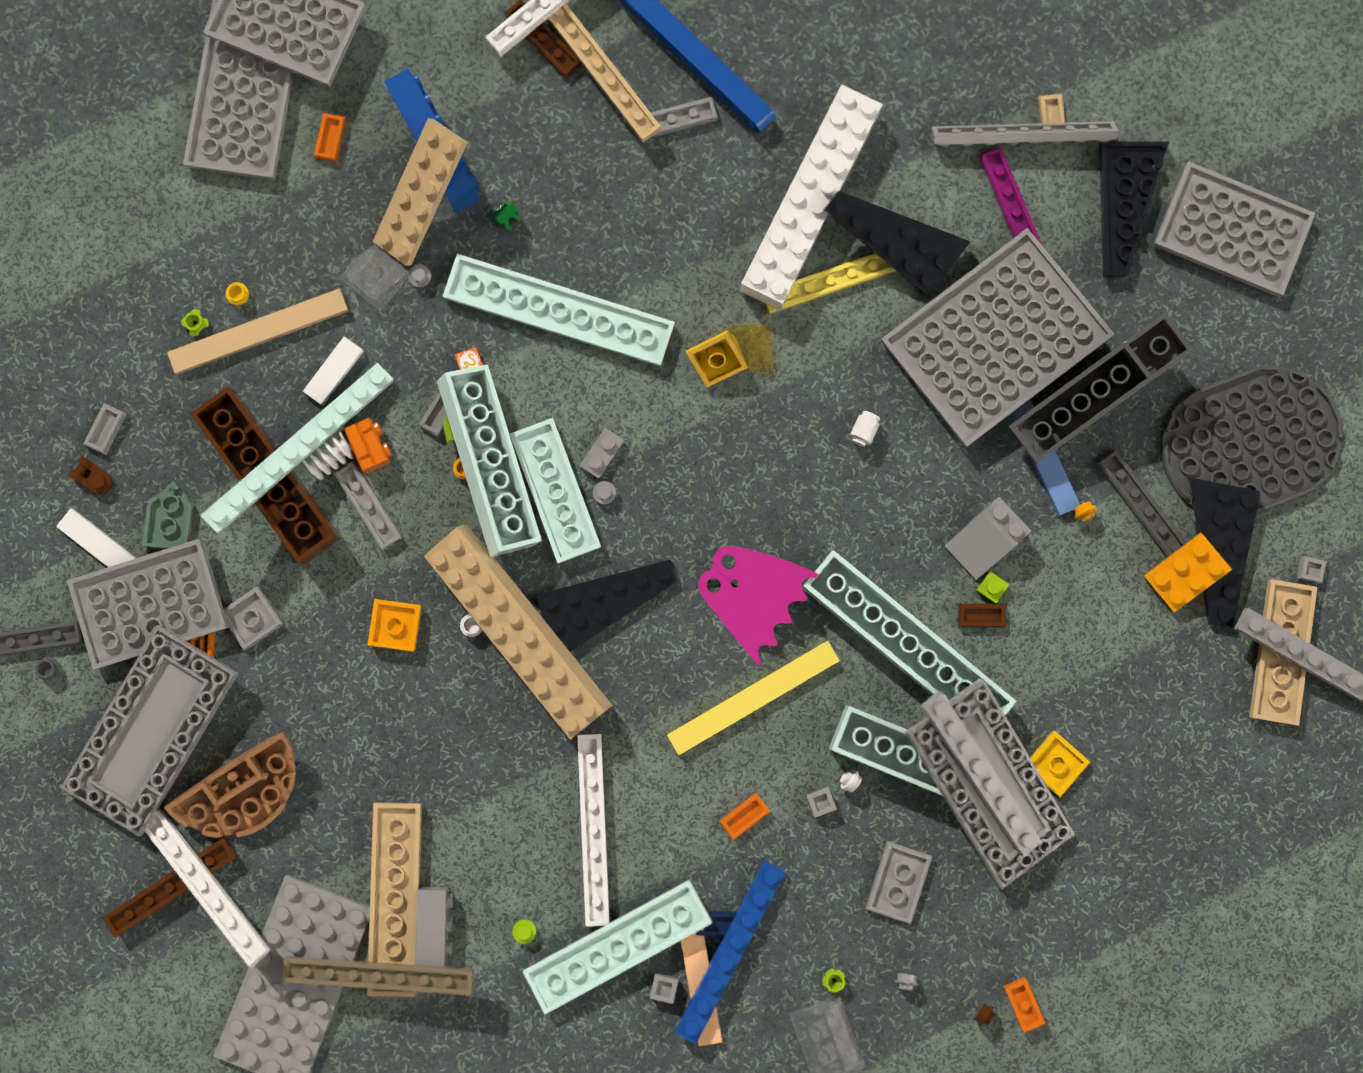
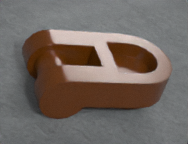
(98, 481)

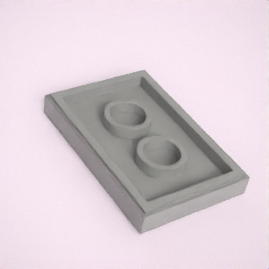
(898, 882)

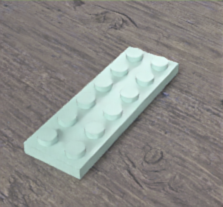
(555, 490)

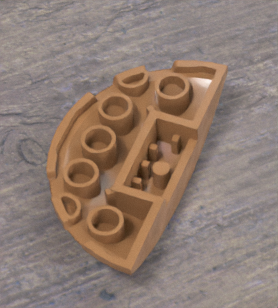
(241, 793)

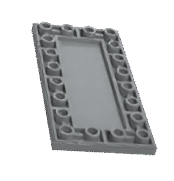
(149, 730)
(1012, 764)

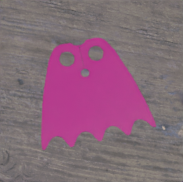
(761, 598)

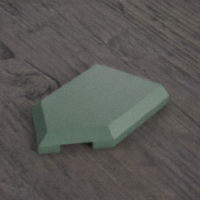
(168, 519)

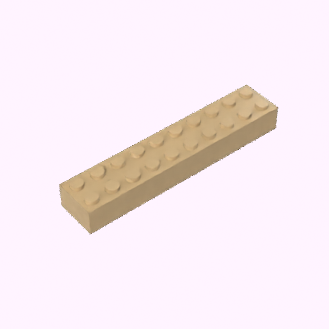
(518, 630)

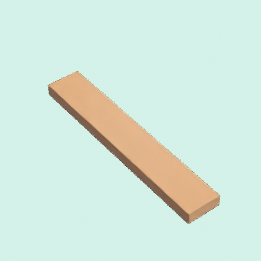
(696, 964)

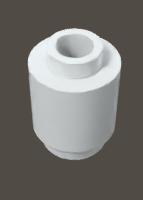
(865, 428)

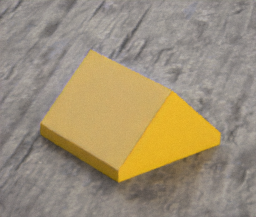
(717, 358)

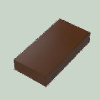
(982, 615)

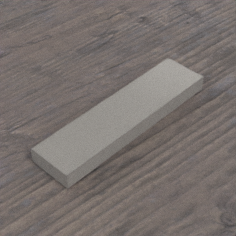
(368, 505)

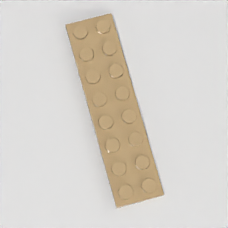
(394, 886)

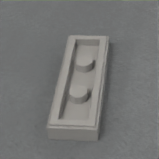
(685, 116)

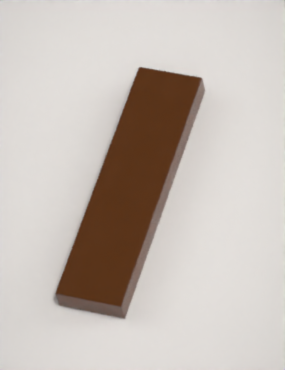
(550, 45)

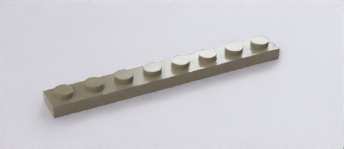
(378, 975)

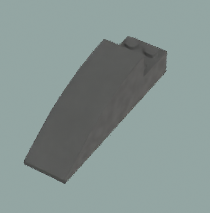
(1101, 387)

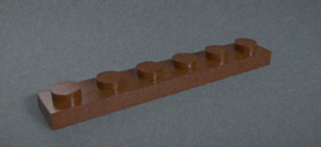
(165, 890)

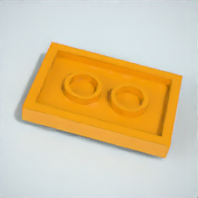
(1187, 572)

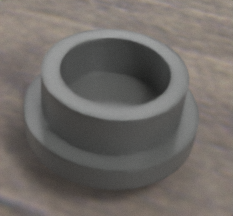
(47, 668)

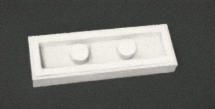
(333, 371)

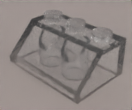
(827, 1037)

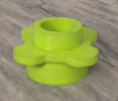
(194, 315)

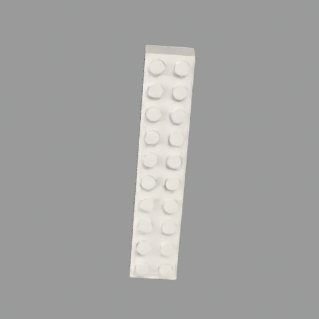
(814, 185)

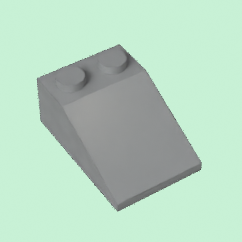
(987, 538)

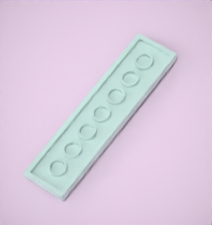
(617, 946)

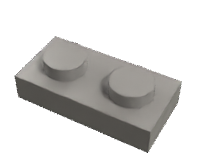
(602, 453)

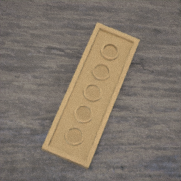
(419, 191)
(1277, 681)

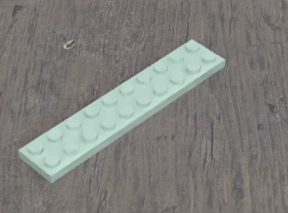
(558, 310)

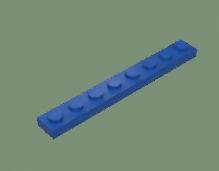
(729, 952)

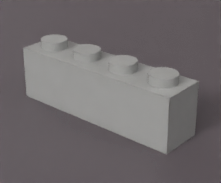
(433, 926)

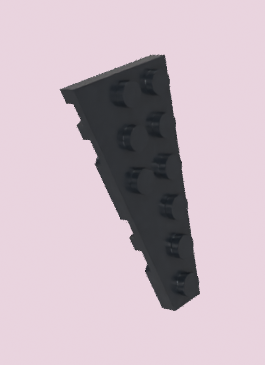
(1126, 192)
(908, 246)
(1227, 521)
(592, 606)

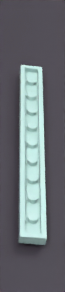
(296, 449)

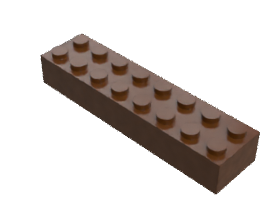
(287, 504)

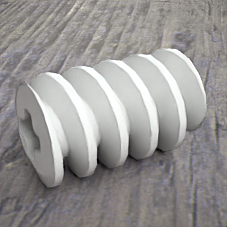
(329, 457)

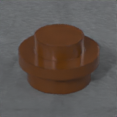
(985, 1015)

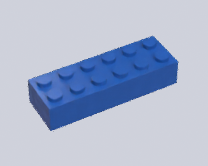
(416, 109)

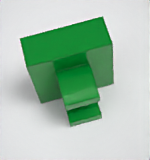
(504, 213)

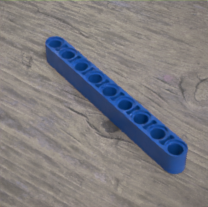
(702, 62)

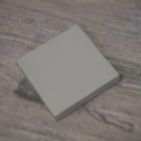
(252, 618)

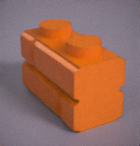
(368, 445)

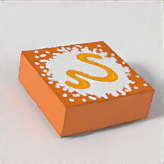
(468, 359)

